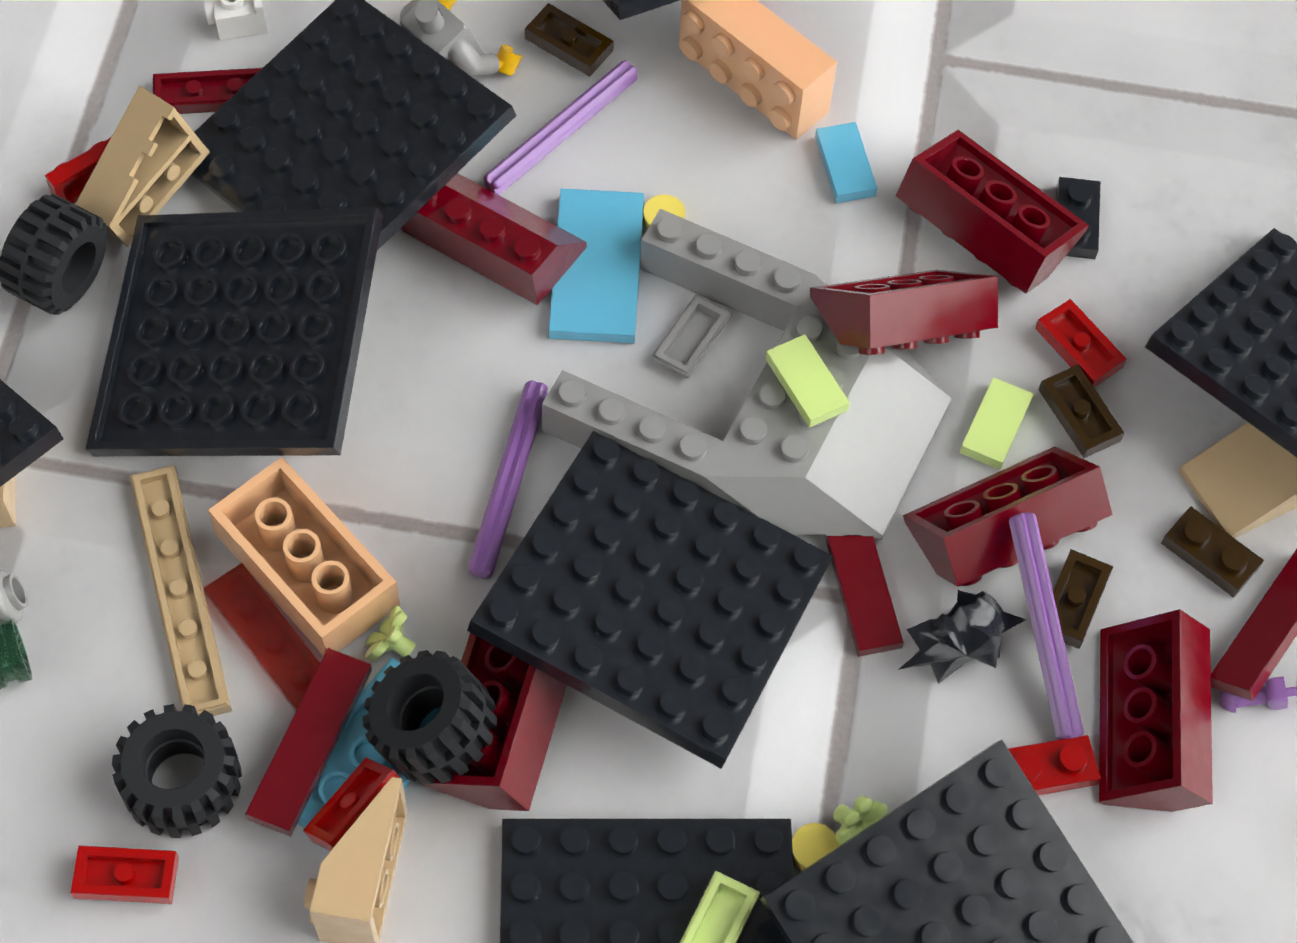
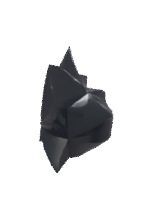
(963, 634)

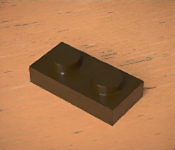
(569, 39)
(1081, 411)
(1212, 551)
(1079, 594)

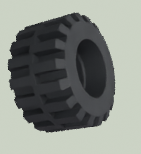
(53, 254)
(409, 696)
(164, 737)

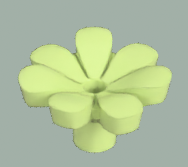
(390, 637)
(857, 819)

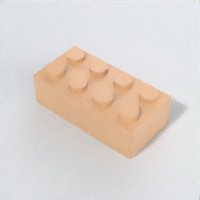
(759, 60)
(304, 557)

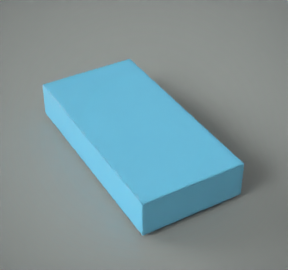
(846, 162)

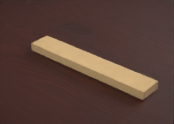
(180, 591)

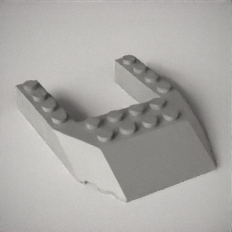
(806, 480)

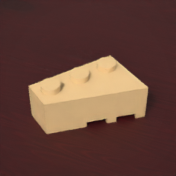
(141, 165)

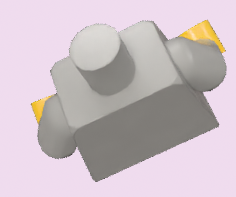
(451, 38)

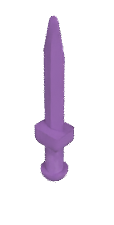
(1273, 694)

